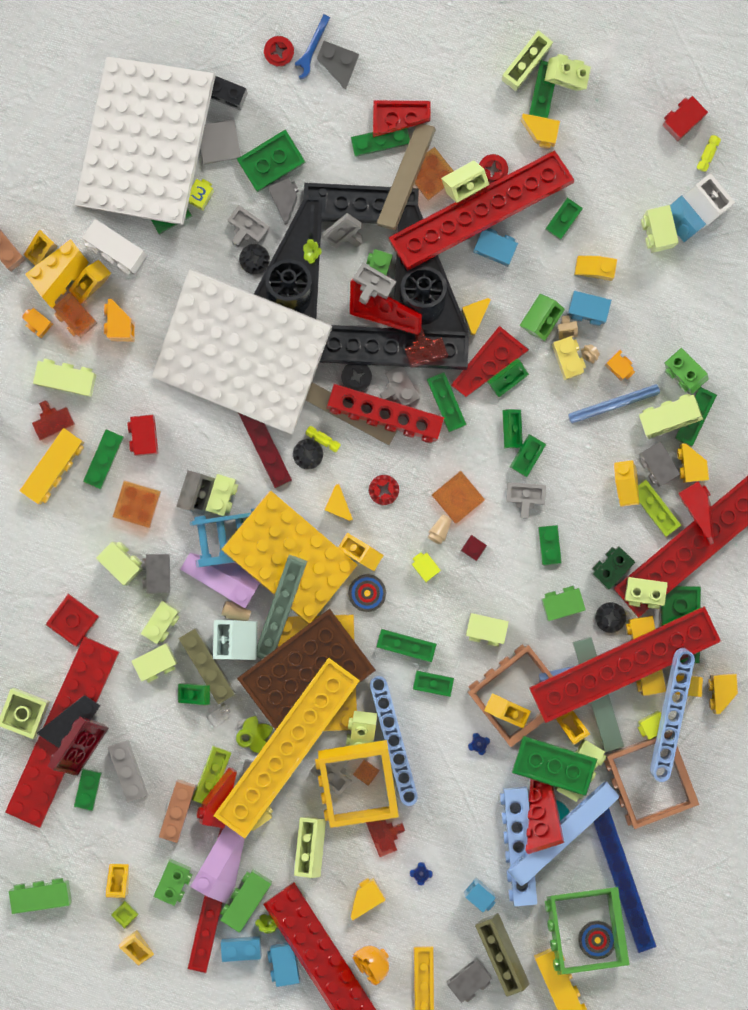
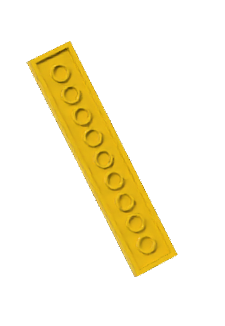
(286, 748)

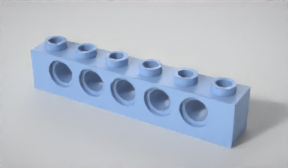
(509, 796)

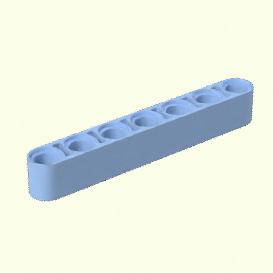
(675, 723)
(394, 749)
(572, 826)

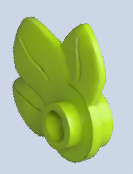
(256, 732)

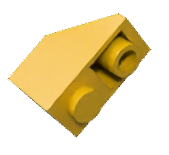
(693, 467)
(723, 691)

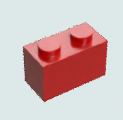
(685, 118)
(143, 435)

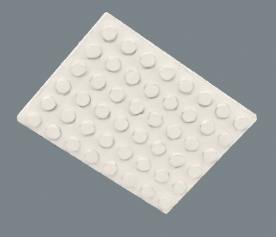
(145, 140)
(241, 351)

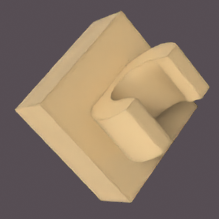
(567, 328)

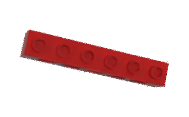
(395, 410)

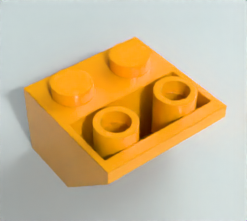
(119, 324)

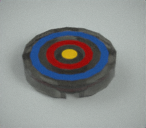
(367, 593)
(596, 939)

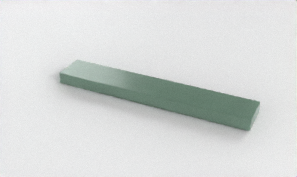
(281, 605)
(601, 707)

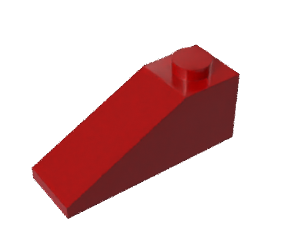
(699, 506)
(215, 799)

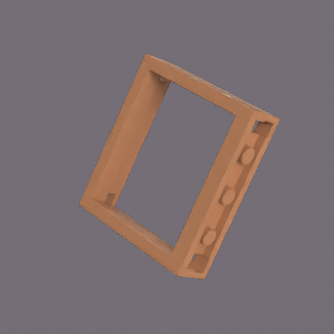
(490, 675)
(691, 801)

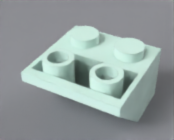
(235, 640)

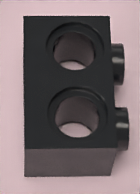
(228, 93)

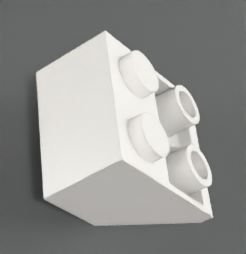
(709, 199)

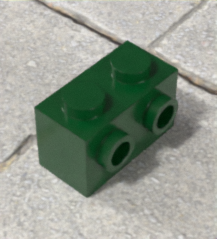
(613, 567)

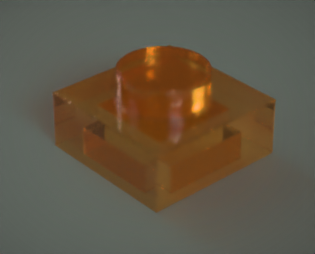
(366, 772)

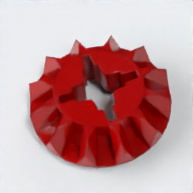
(282, 43)
(501, 165)
(374, 490)

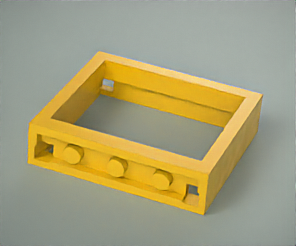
(349, 753)

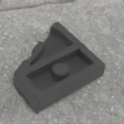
(338, 62)

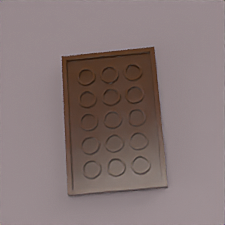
(288, 670)

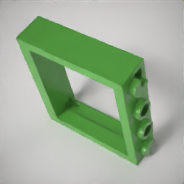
(616, 924)

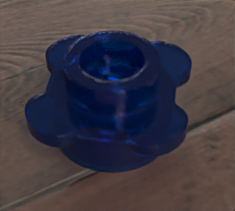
(477, 738)
(421, 878)

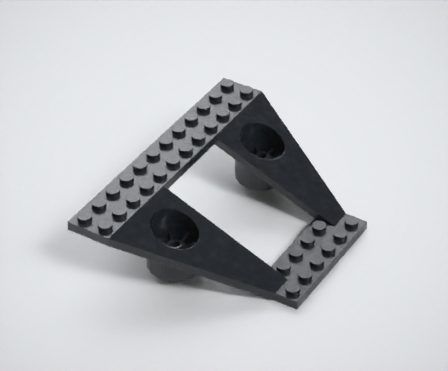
(358, 343)

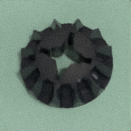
(249, 266)
(365, 379)
(317, 454)
(606, 609)

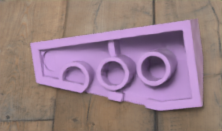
(226, 579)
(220, 869)

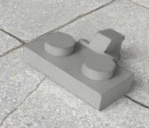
(247, 226)
(344, 231)
(373, 283)
(400, 387)
(525, 496)
(336, 776)

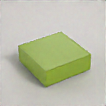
(124, 914)

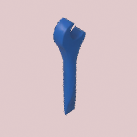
(305, 60)

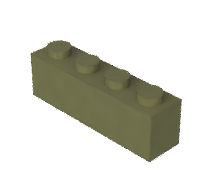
(207, 666)
(502, 954)

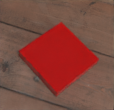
(72, 620)

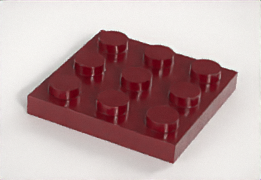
(77, 746)

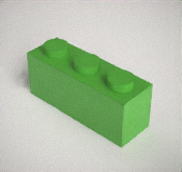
(40, 896)
(245, 900)

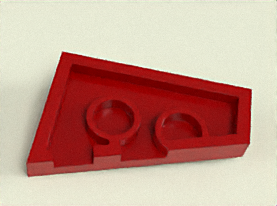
(398, 115)

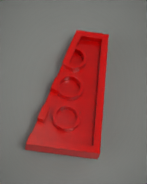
(384, 311)
(492, 358)
(544, 820)

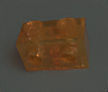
(74, 315)

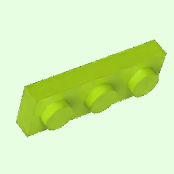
(657, 509)
(212, 772)

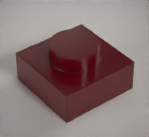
(473, 547)

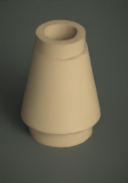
(440, 529)
(234, 611)

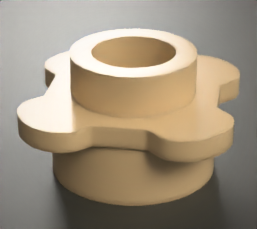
(590, 353)

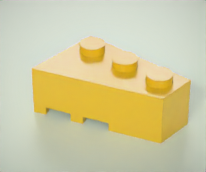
(57, 271)

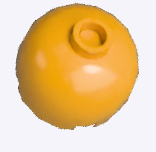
(372, 962)

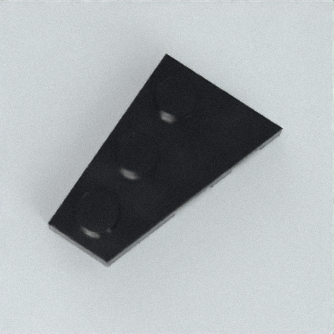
(62, 724)

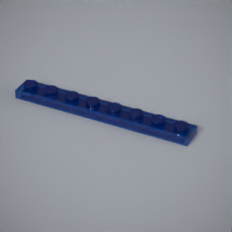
(624, 881)

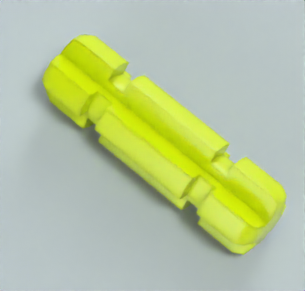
(708, 153)
(322, 438)

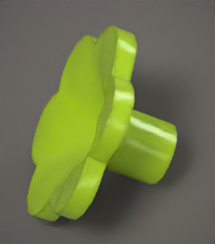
(311, 251)
(266, 924)

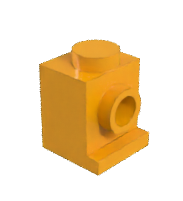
(37, 321)
(620, 366)

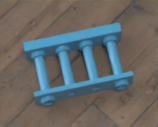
(206, 558)

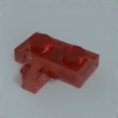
(425, 350)
(52, 421)
(384, 835)

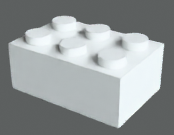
(114, 247)

